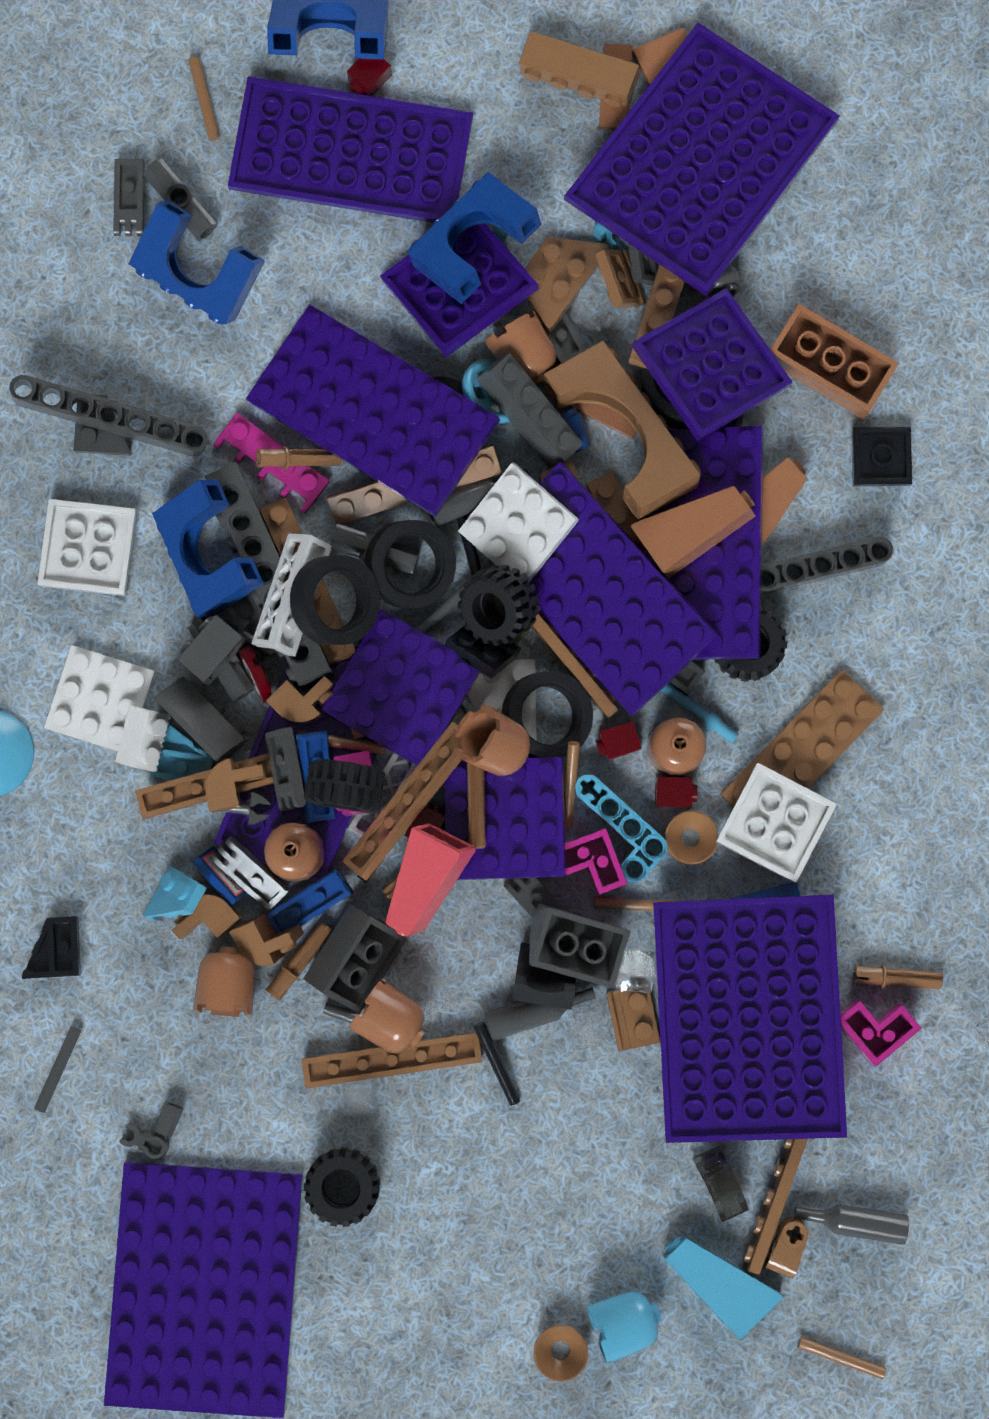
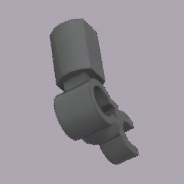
(156, 1144)

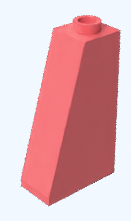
(426, 876)

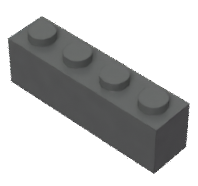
(529, 411)

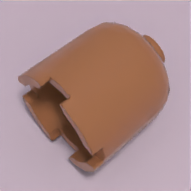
(527, 344)
(492, 741)
(666, 756)
(308, 854)
(225, 984)
(389, 1019)

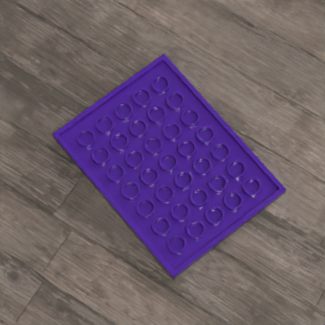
(701, 158)
(750, 1019)
(203, 1290)

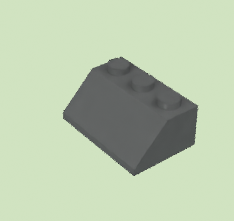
(202, 718)
(577, 945)
(354, 958)

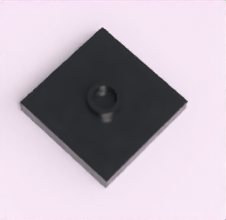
(881, 456)

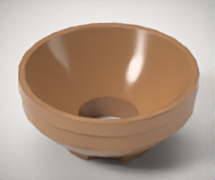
(707, 835)
(565, 1368)

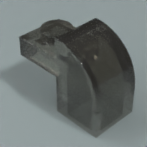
(720, 1183)

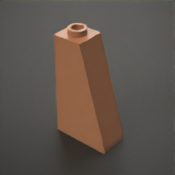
(779, 490)
(693, 528)

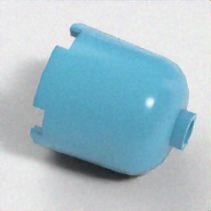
(625, 1324)

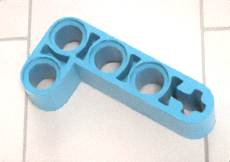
(616, 823)

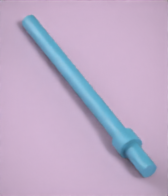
(711, 720)

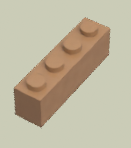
(579, 70)

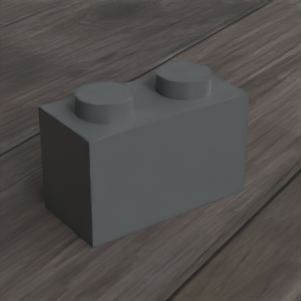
(211, 649)

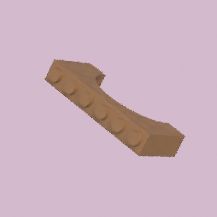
(601, 380)

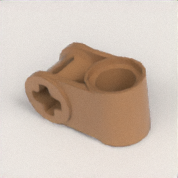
(787, 1252)

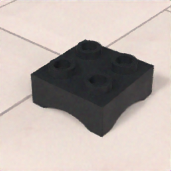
(541, 985)

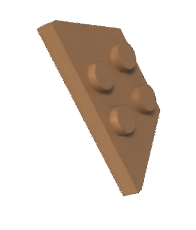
(561, 271)

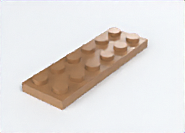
(814, 735)

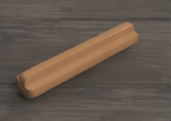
(476, 806)

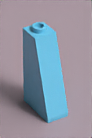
(726, 1288)

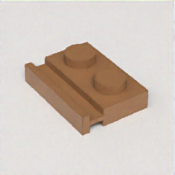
(616, 271)
(632, 1019)

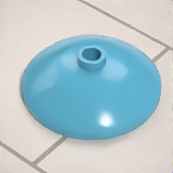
(15, 753)

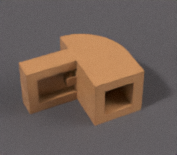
(300, 709)
(223, 782)
(213, 912)
(259, 942)

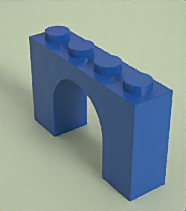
(362, 18)
(485, 203)
(158, 260)
(180, 528)

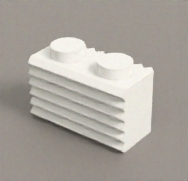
(142, 738)

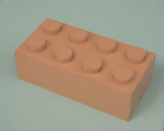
(832, 361)

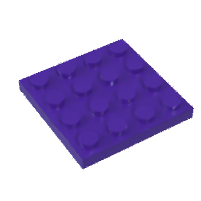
(443, 318)
(711, 364)
(401, 688)
(520, 821)

